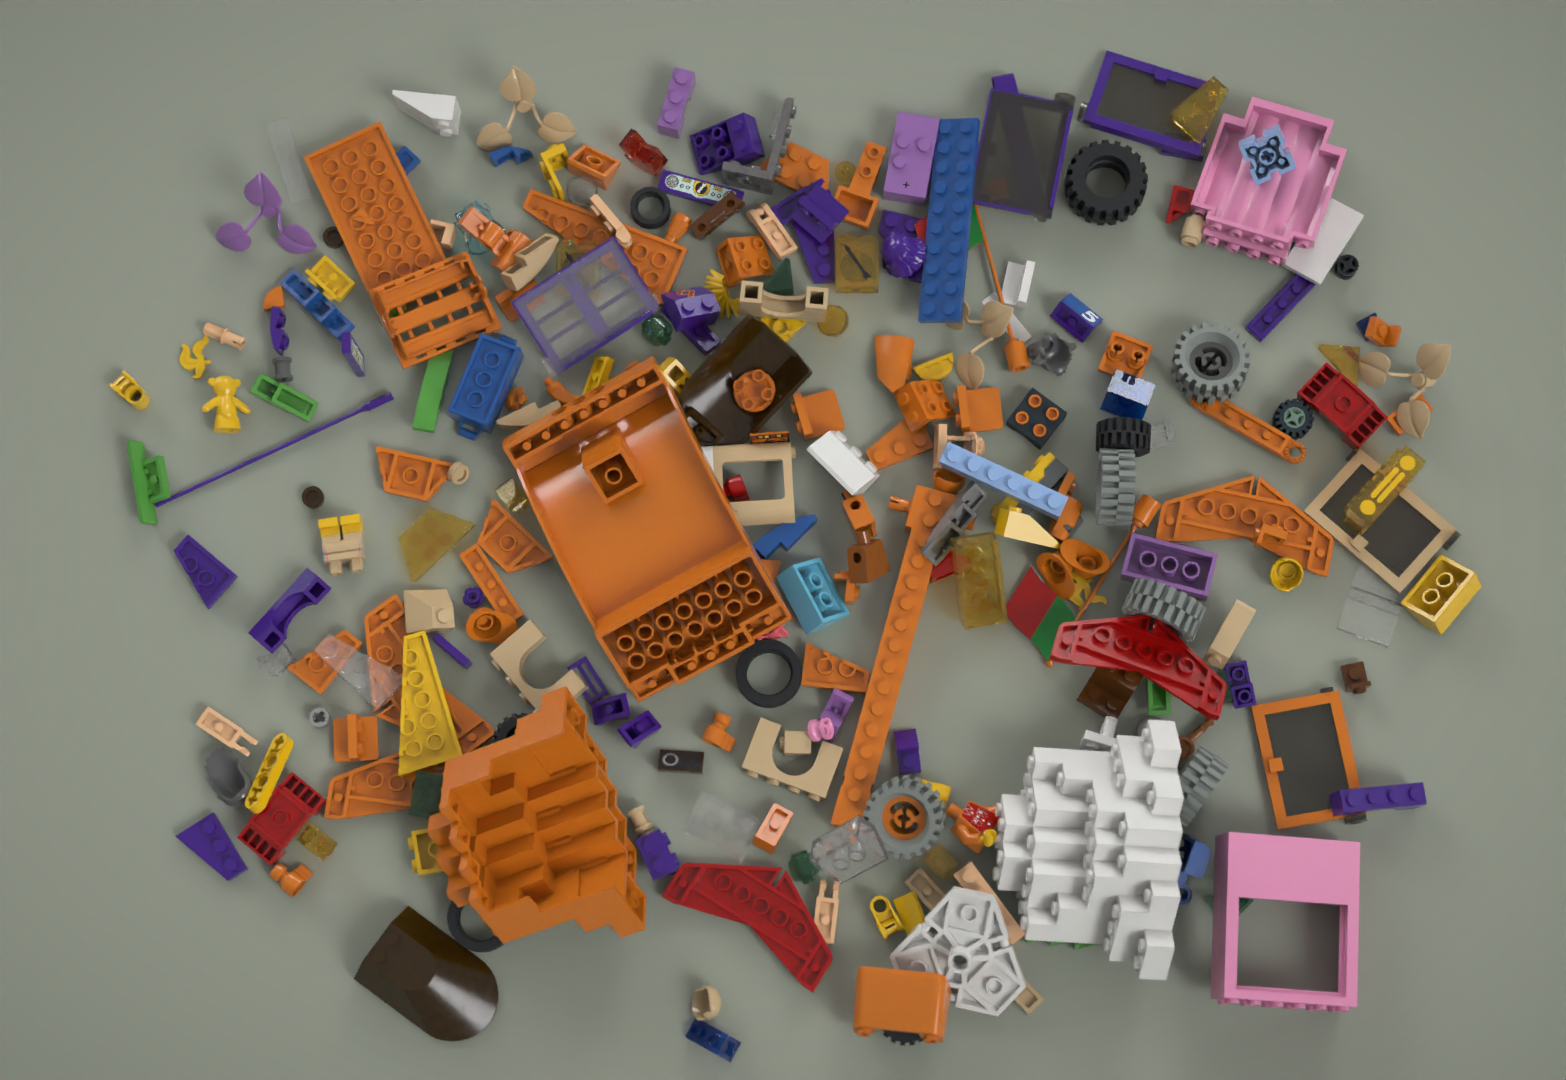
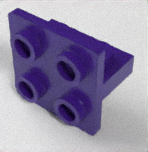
(819, 213)

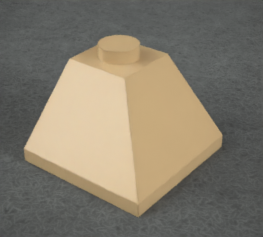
(428, 611)

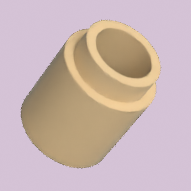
(1192, 231)

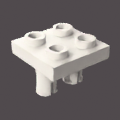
(1100, 741)

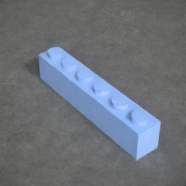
(1003, 481)

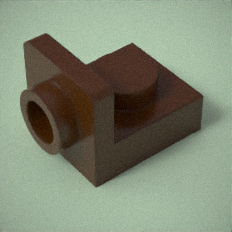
(1355, 678)

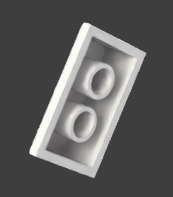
(844, 462)

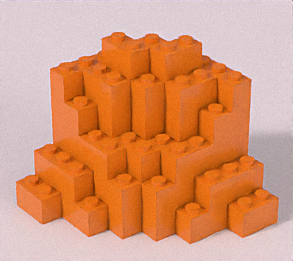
(538, 830)

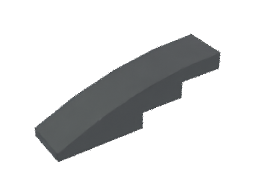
(954, 522)

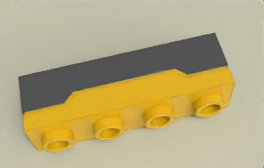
(1048, 472)

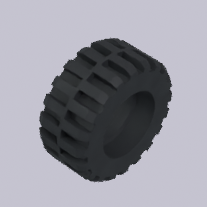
(1106, 156)

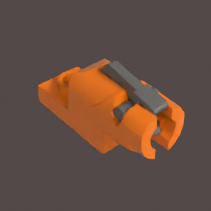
(1070, 517)

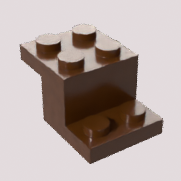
(1109, 691)

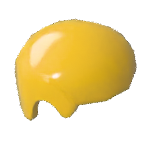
(1286, 574)

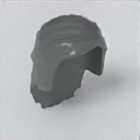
(228, 777)

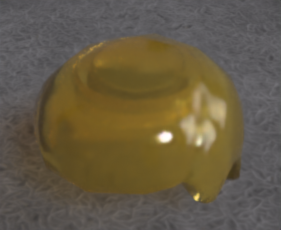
(835, 323)

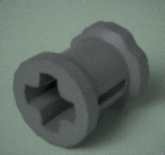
(282, 369)

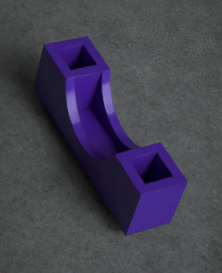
(272, 627)
(1378, 798)

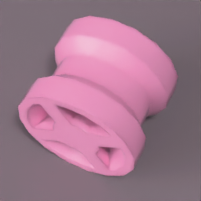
(820, 729)

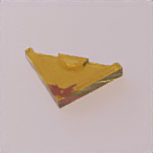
(1344, 359)

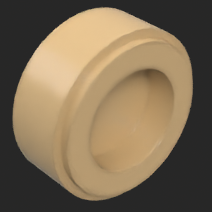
(458, 473)

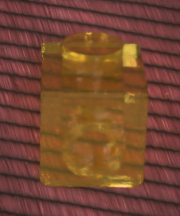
(512, 496)

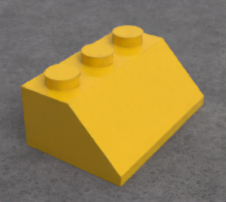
(1441, 594)

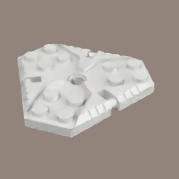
(968, 927)

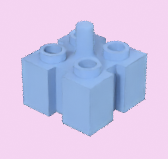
(1267, 154)

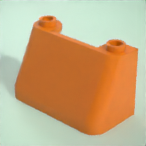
(901, 1002)

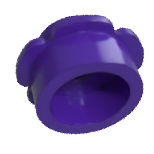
(473, 603)

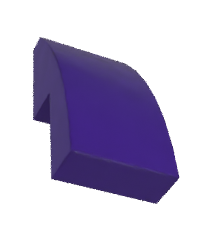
(279, 336)
(1240, 684)

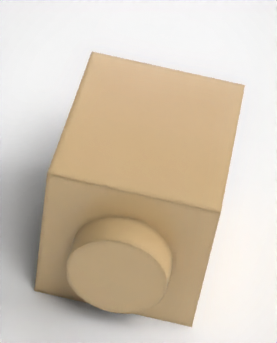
(796, 743)

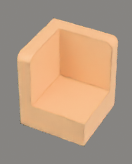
(445, 233)

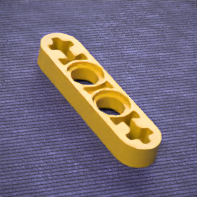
(279, 752)

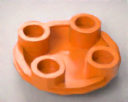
(754, 390)

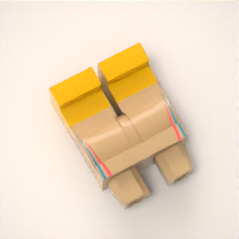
(345, 548)

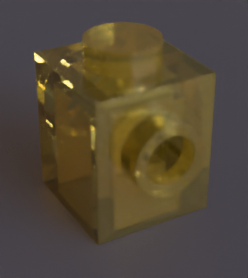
(317, 841)

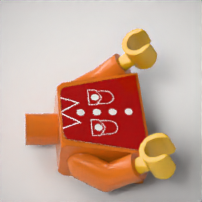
(974, 824)

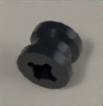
(1349, 263)

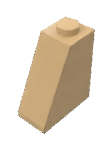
(1229, 634)

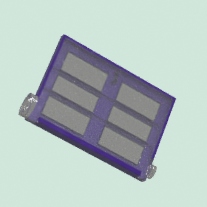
(585, 306)

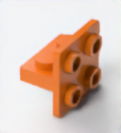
(356, 738)

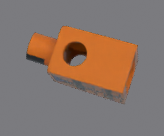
(858, 514)

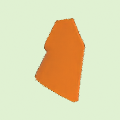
(894, 360)

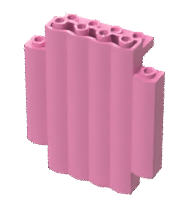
(1279, 211)

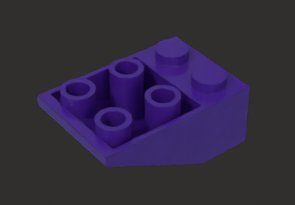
(727, 141)

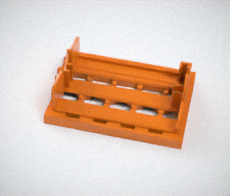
(426, 284)

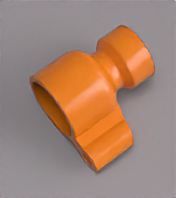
(716, 734)
(292, 881)

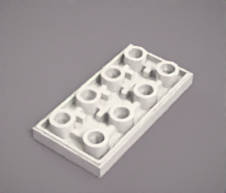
(1335, 232)

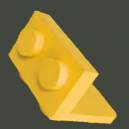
(552, 160)

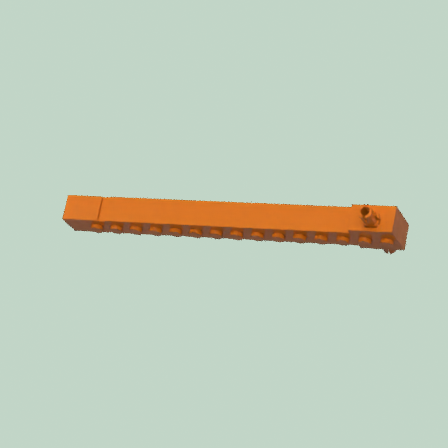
(893, 652)

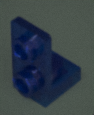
(713, 1039)

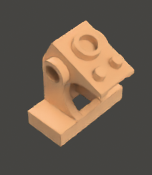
(971, 442)

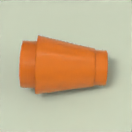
(678, 226)

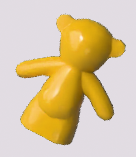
(226, 403)

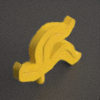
(197, 364)
(1083, 584)

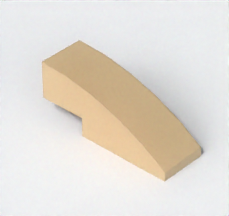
(529, 262)
(525, 416)

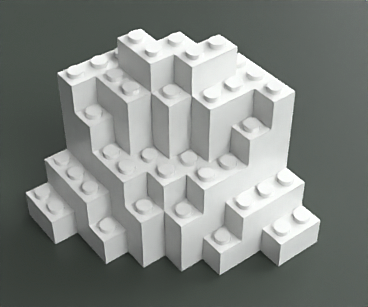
(1098, 847)

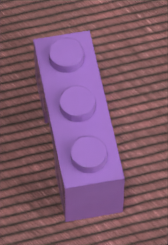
(676, 99)

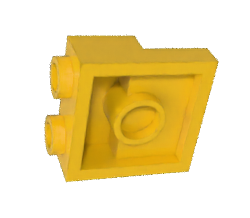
(425, 852)

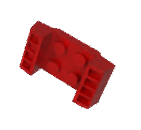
(1342, 405)
(282, 818)

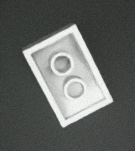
(435, 111)

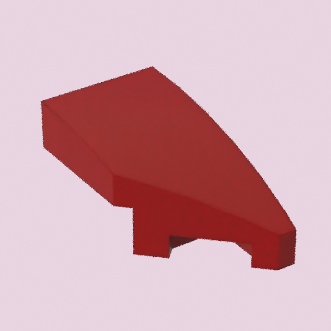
(1179, 202)

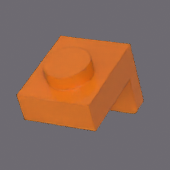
(1274, 533)
(852, 590)

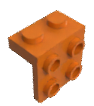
(923, 403)
(978, 409)
(817, 414)

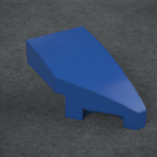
(507, 153)

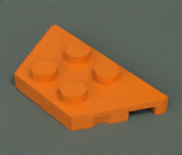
(800, 168)
(411, 474)
(510, 542)

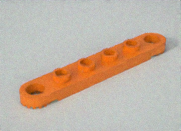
(1251, 428)

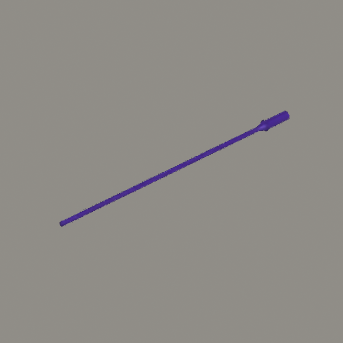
(368, 406)

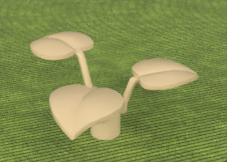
(520, 88)
(993, 325)
(1433, 360)

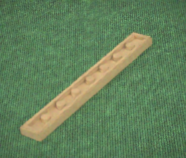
(930, 896)

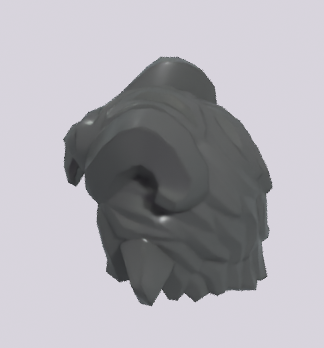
(1051, 353)

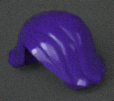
(902, 254)

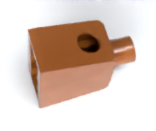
(866, 558)

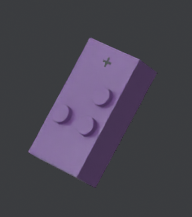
(911, 158)
(1170, 564)

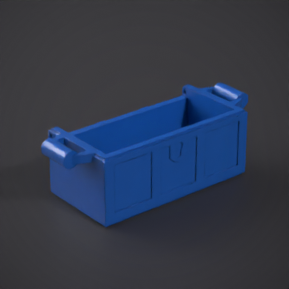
(485, 384)

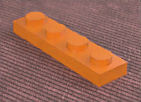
(490, 582)

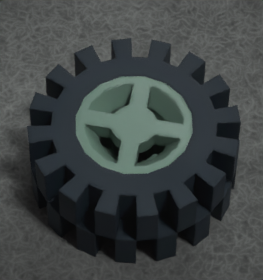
(1298, 414)

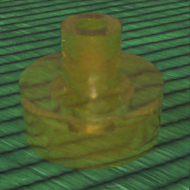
(844, 172)

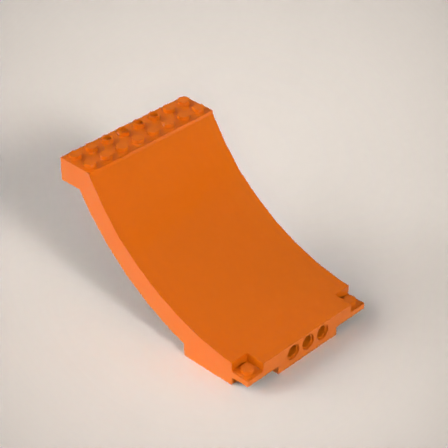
(645, 531)

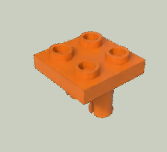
(1125, 355)

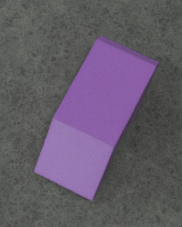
(837, 710)

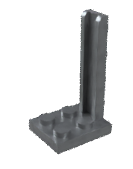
(753, 177)

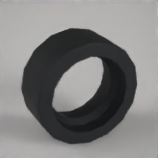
(650, 223)

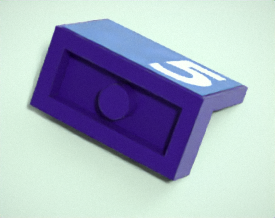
(1076, 317)

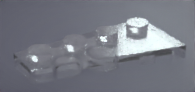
(366, 676)

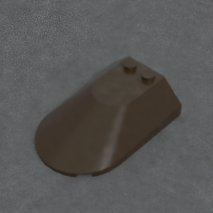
(708, 392)
(430, 979)

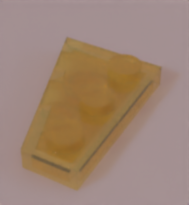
(1200, 108)

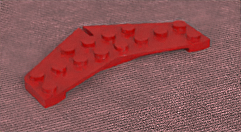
(1156, 654)
(749, 898)

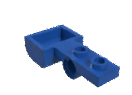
(1194, 863)

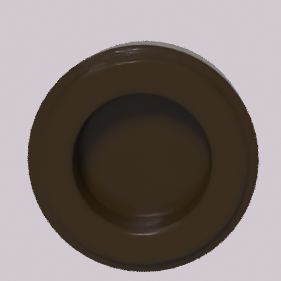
(332, 238)
(313, 497)

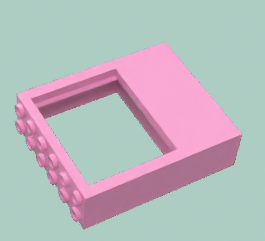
(1291, 872)

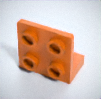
(744, 259)

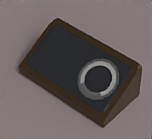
(681, 761)

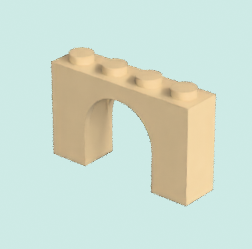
(806, 307)
(511, 658)
(814, 782)

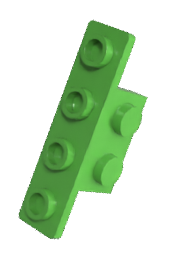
(149, 481)

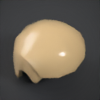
(706, 1003)

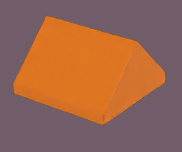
(593, 164)

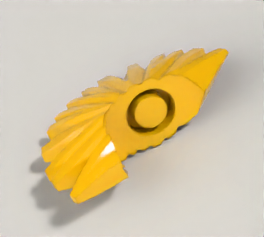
(722, 294)

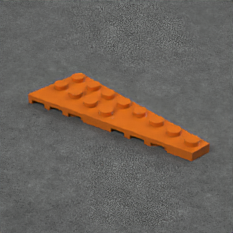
(652, 257)

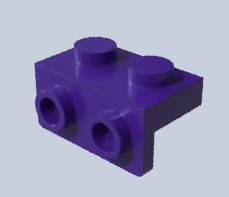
(657, 855)

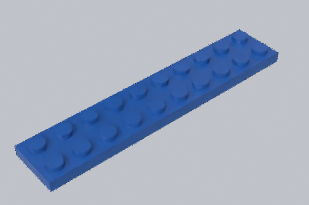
(949, 221)

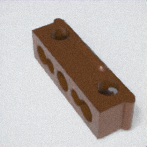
(716, 215)

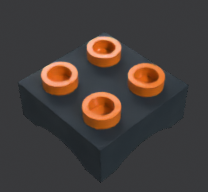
(1036, 418)

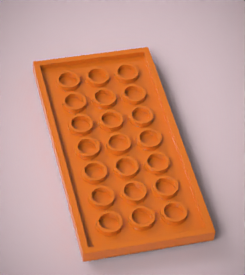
(368, 175)

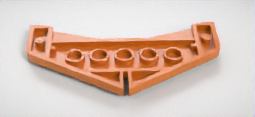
(1235, 513)
(384, 642)
(372, 789)

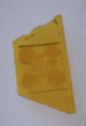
(430, 540)

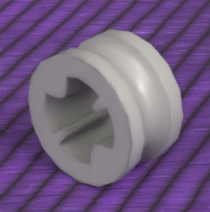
(319, 711)

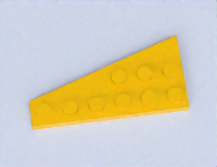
(425, 720)

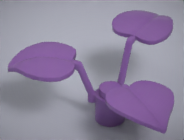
(263, 192)

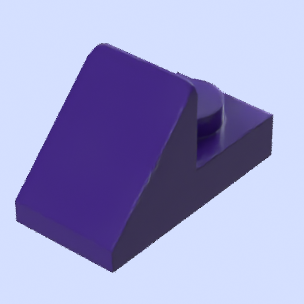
(611, 709)
(639, 729)
(907, 751)

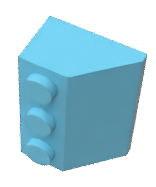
(812, 595)

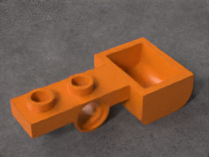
(857, 197)
(494, 239)

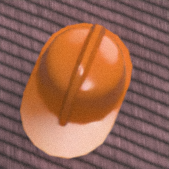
(1084, 558)
(1057, 573)
(490, 625)

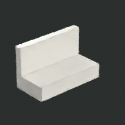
(1017, 283)

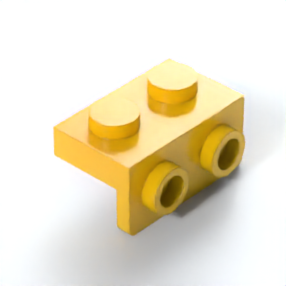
(331, 279)

